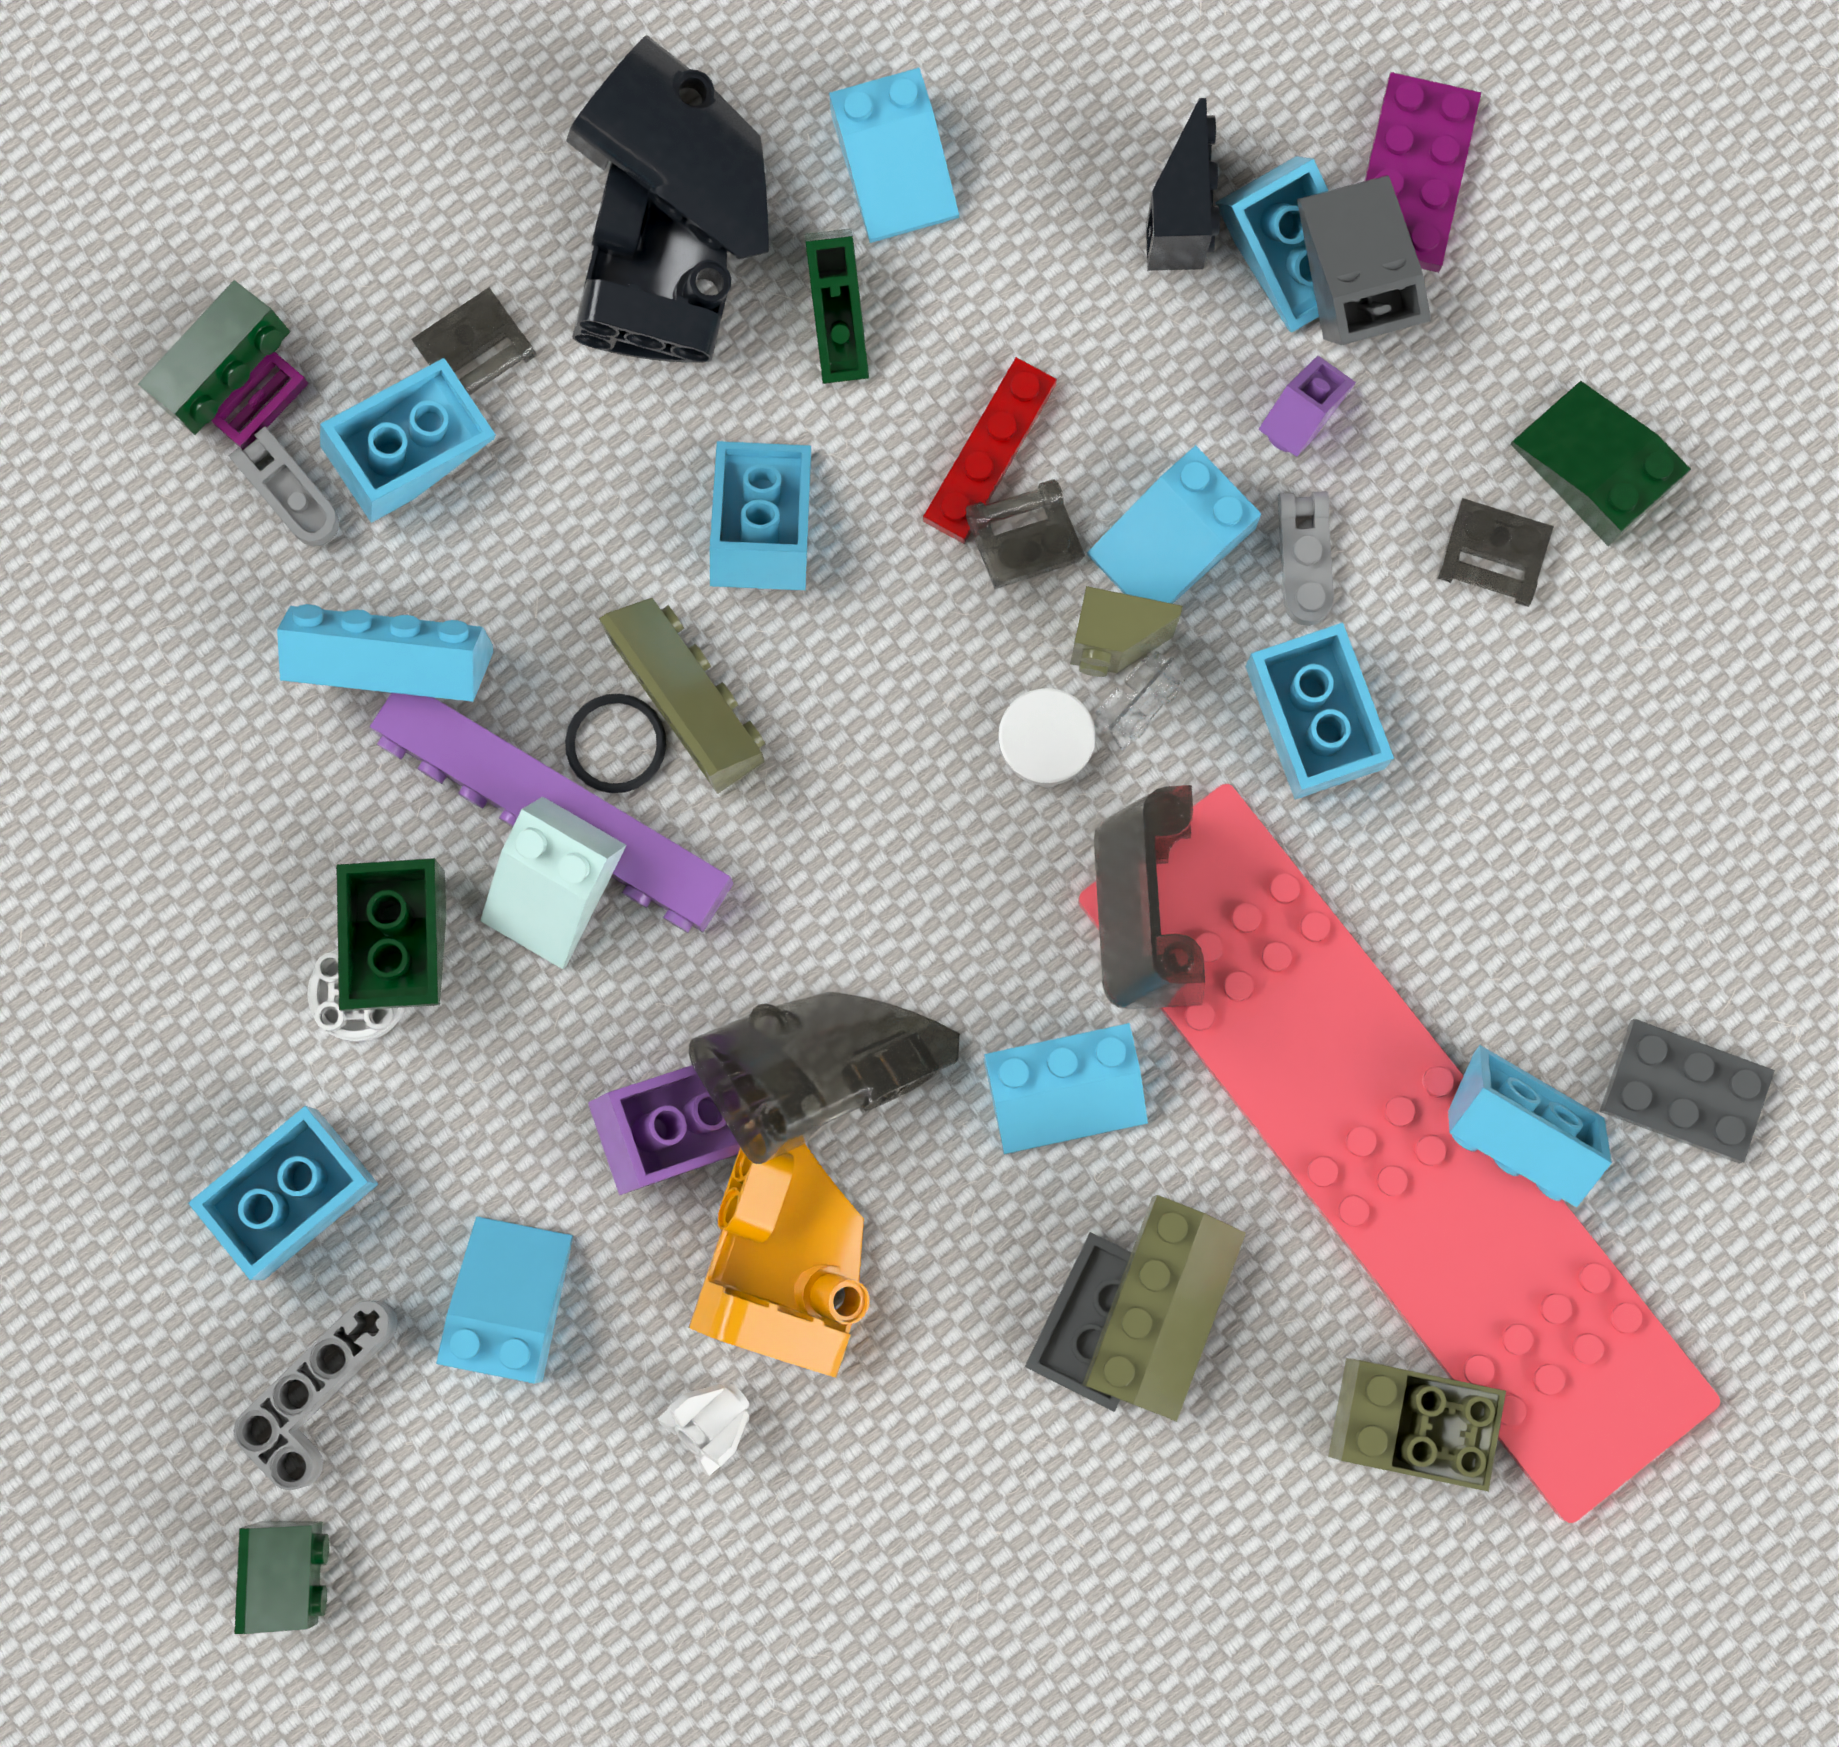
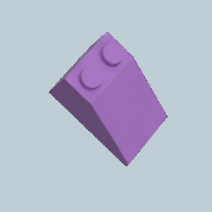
(660, 1129)

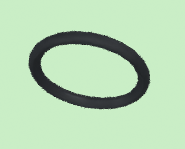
(614, 699)

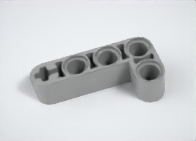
(321, 1385)

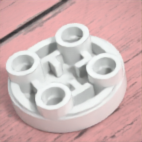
(1046, 737)
(345, 1025)

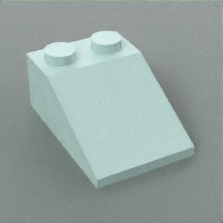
(550, 880)

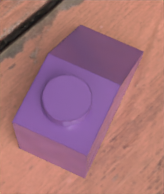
(1306, 406)

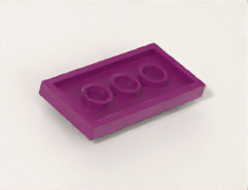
(1424, 151)

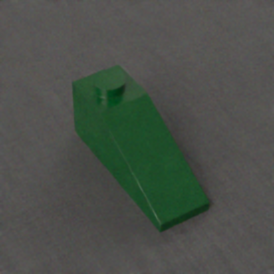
(837, 305)

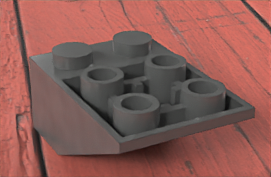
(1362, 262)

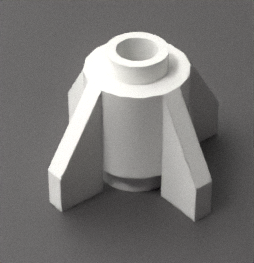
(708, 1423)

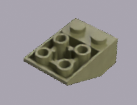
(1417, 1424)

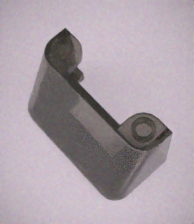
(1136, 960)

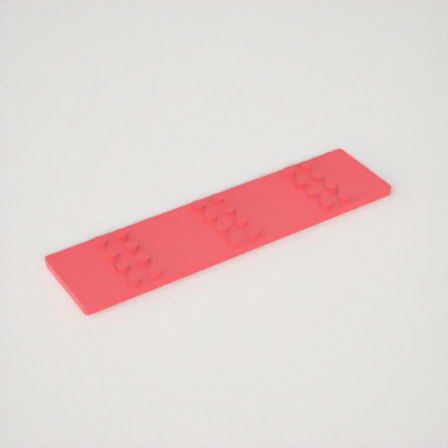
(1358, 1115)

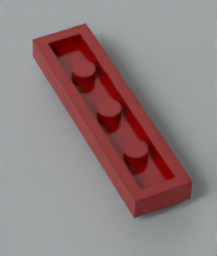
(990, 448)

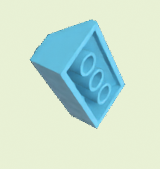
(382, 652)

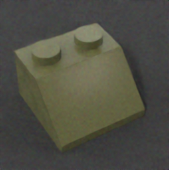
(1120, 630)

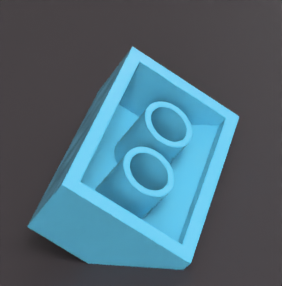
(1066, 1088)
(1529, 1128)

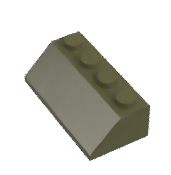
(683, 691)
(1164, 1307)

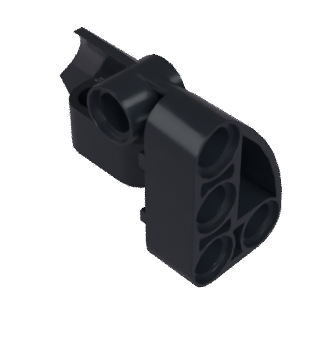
(694, 160)
(643, 281)

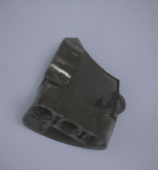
(812, 1062)

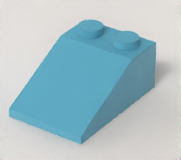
(893, 154)
(1271, 238)
(404, 439)
(760, 516)
(1176, 531)
(505, 1301)

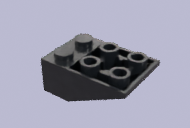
(1181, 207)

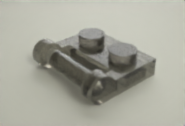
(470, 333)
(1500, 539)
(1030, 548)

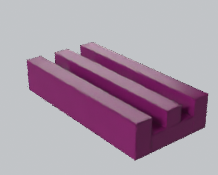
(270, 411)

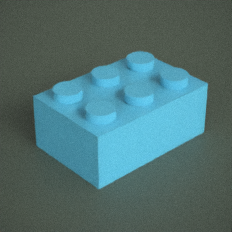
(1319, 711)
(283, 1193)

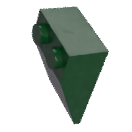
(1600, 460)
(390, 934)

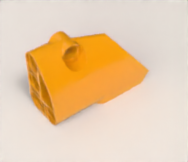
(781, 1260)

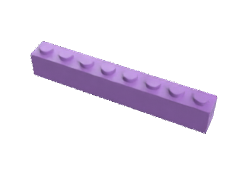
(511, 780)

